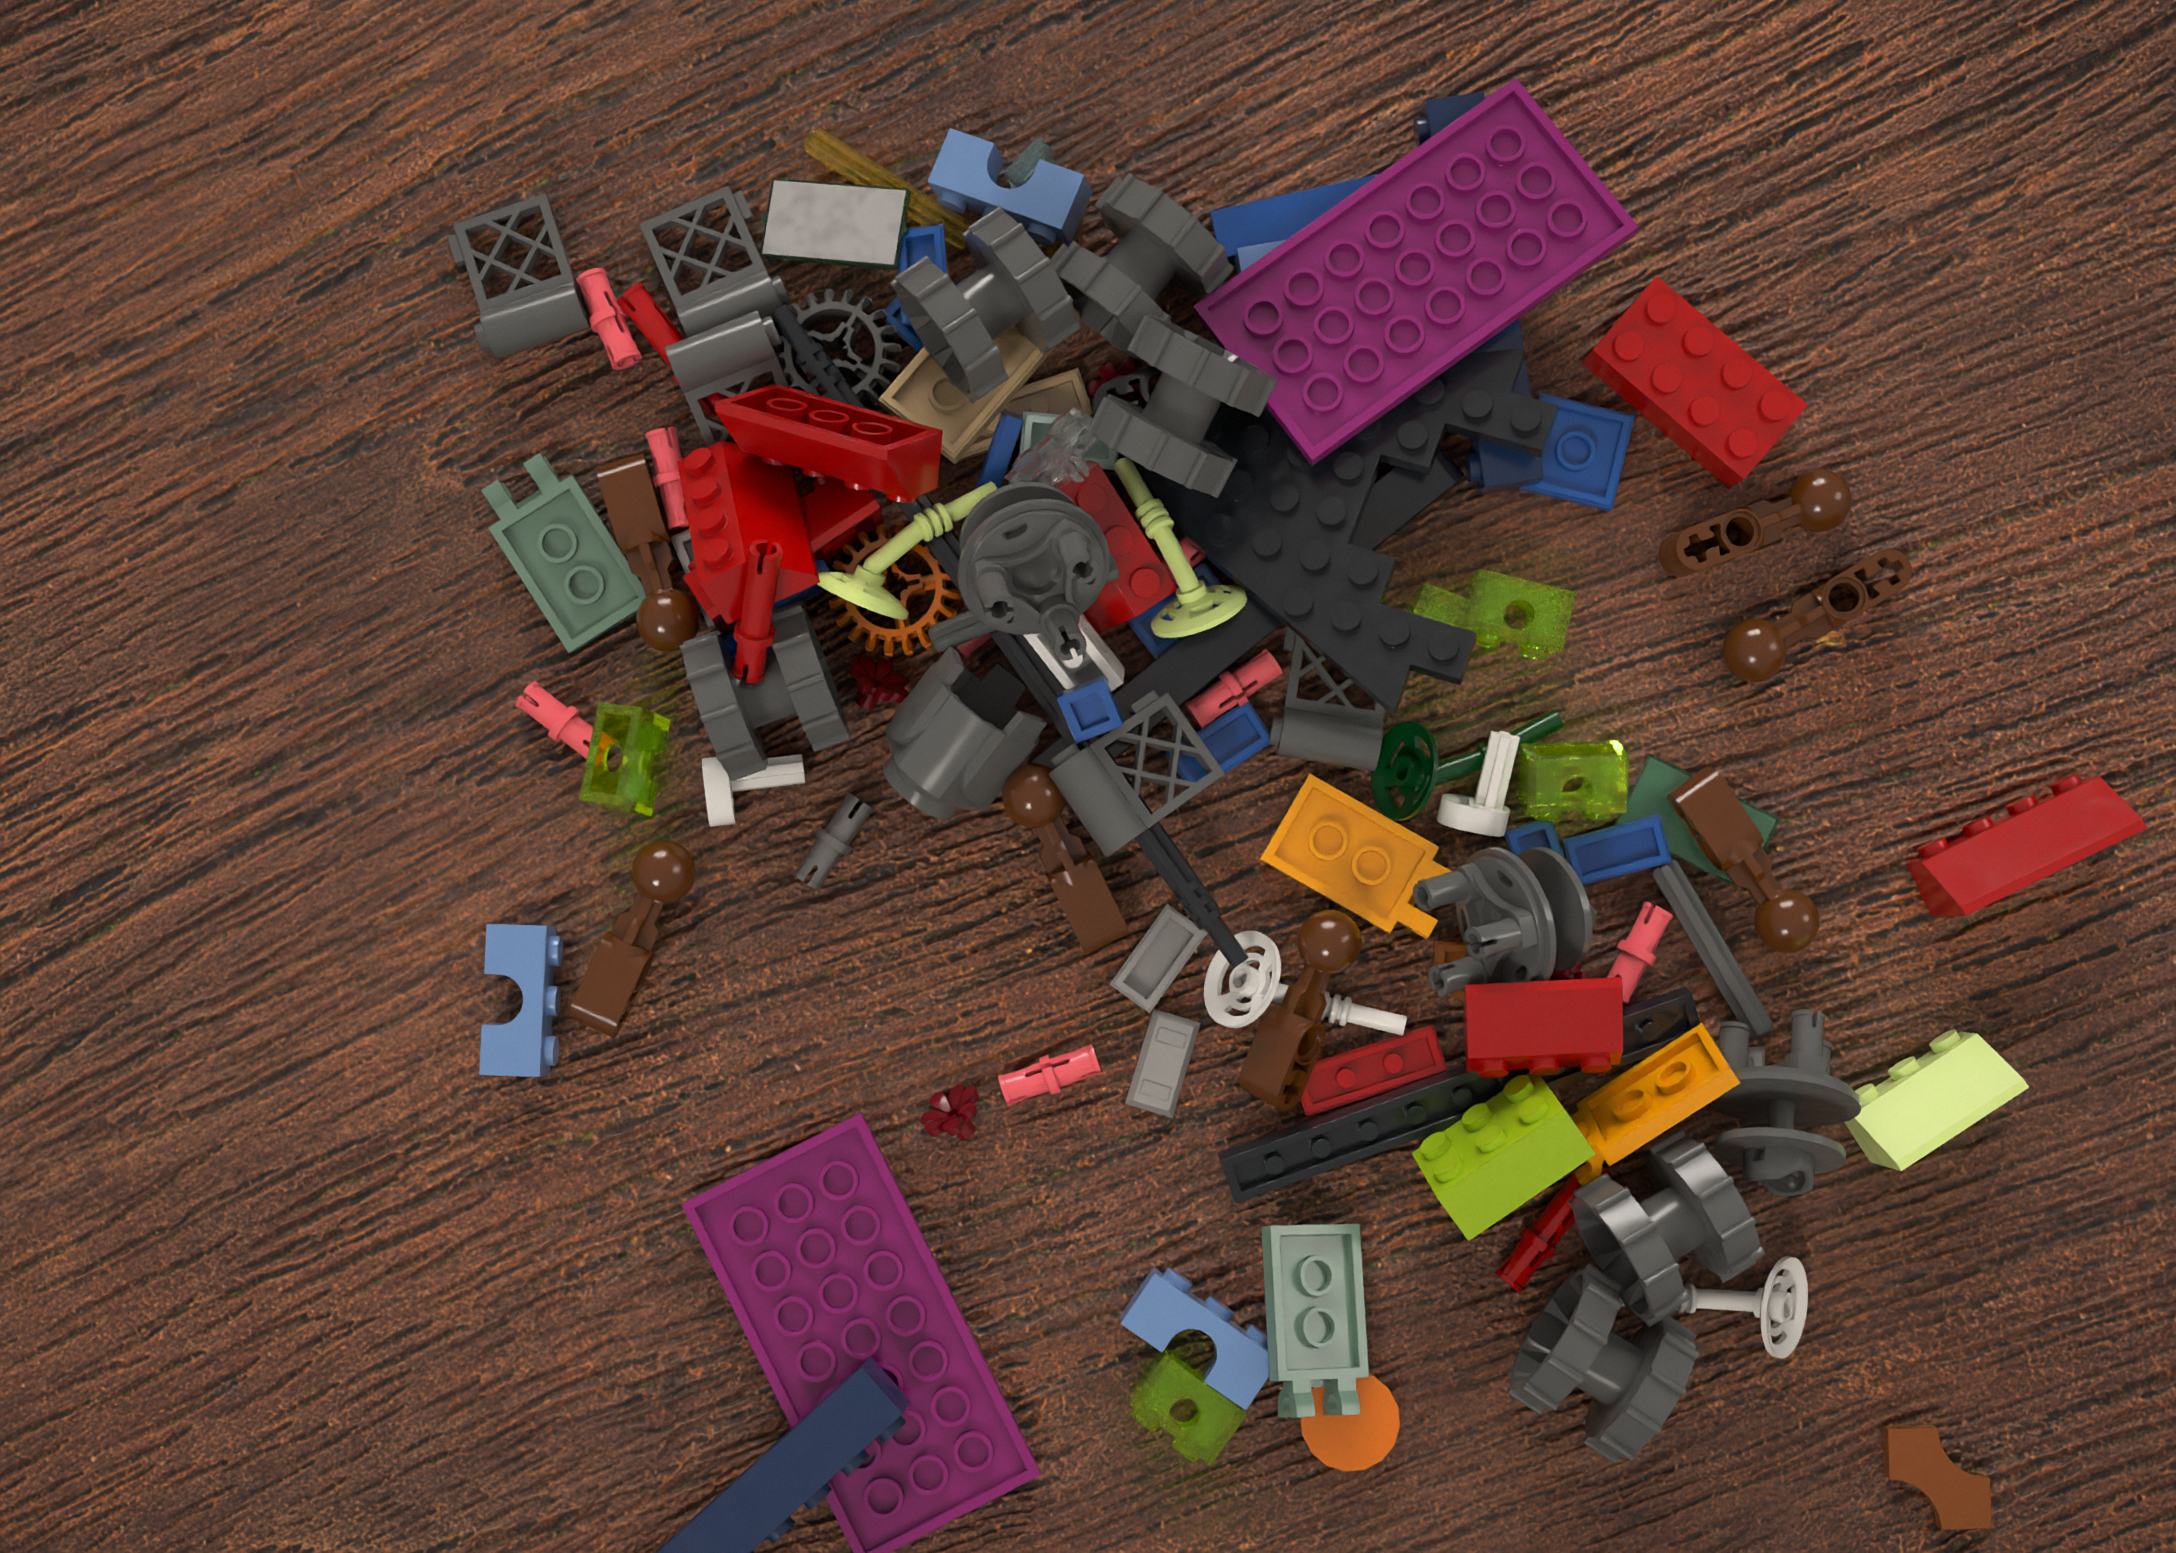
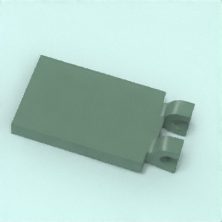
(565, 556)
(1315, 1316)

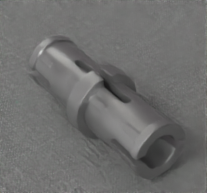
(833, 842)

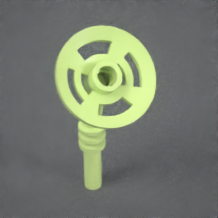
(866, 583)
(1192, 595)

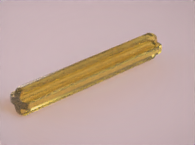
(866, 172)

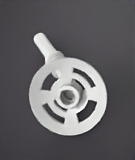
(1262, 989)
(1778, 1305)

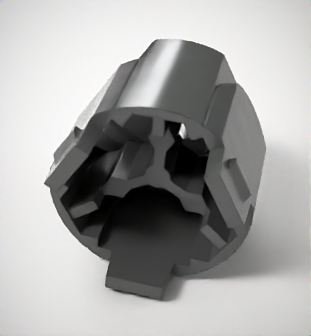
(959, 737)

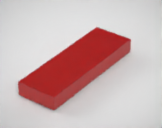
(1373, 1069)

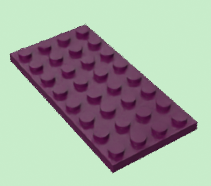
(1417, 269)
(838, 1272)

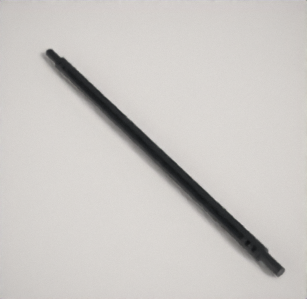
(1027, 663)

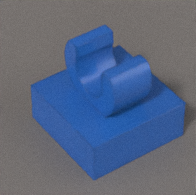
(1090, 709)

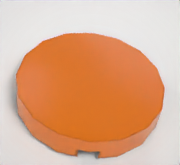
(1358, 1439)

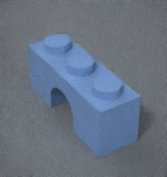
(1046, 205)
(529, 958)
(1167, 1307)

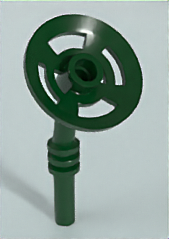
(1418, 774)

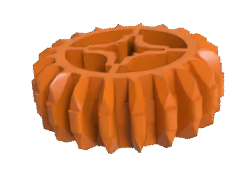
(917, 586)

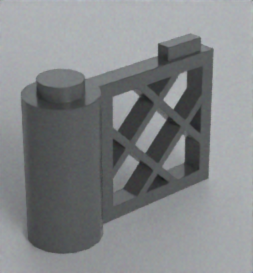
(733, 293)
(526, 314)
(722, 359)
(1322, 729)
(1099, 788)

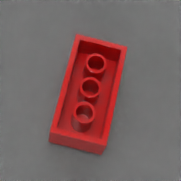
(1694, 383)

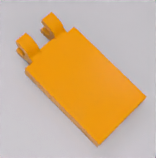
(1354, 857)
(1651, 1098)

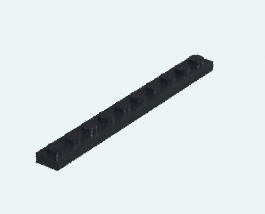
(1423, 1108)

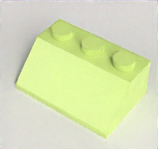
(1932, 1099)

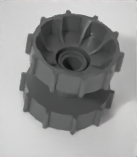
(1155, 248)
(1009, 290)
(1173, 424)
(794, 684)
(1689, 1211)
(1630, 1380)

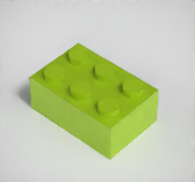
(1502, 1154)

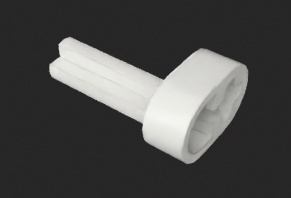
(719, 789)
(1486, 811)

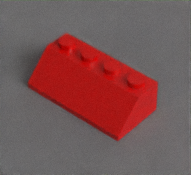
(835, 440)
(732, 503)
(832, 518)
(2021, 846)

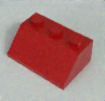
(1142, 575)
(1543, 1026)

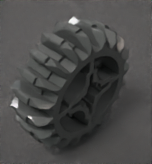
(845, 335)

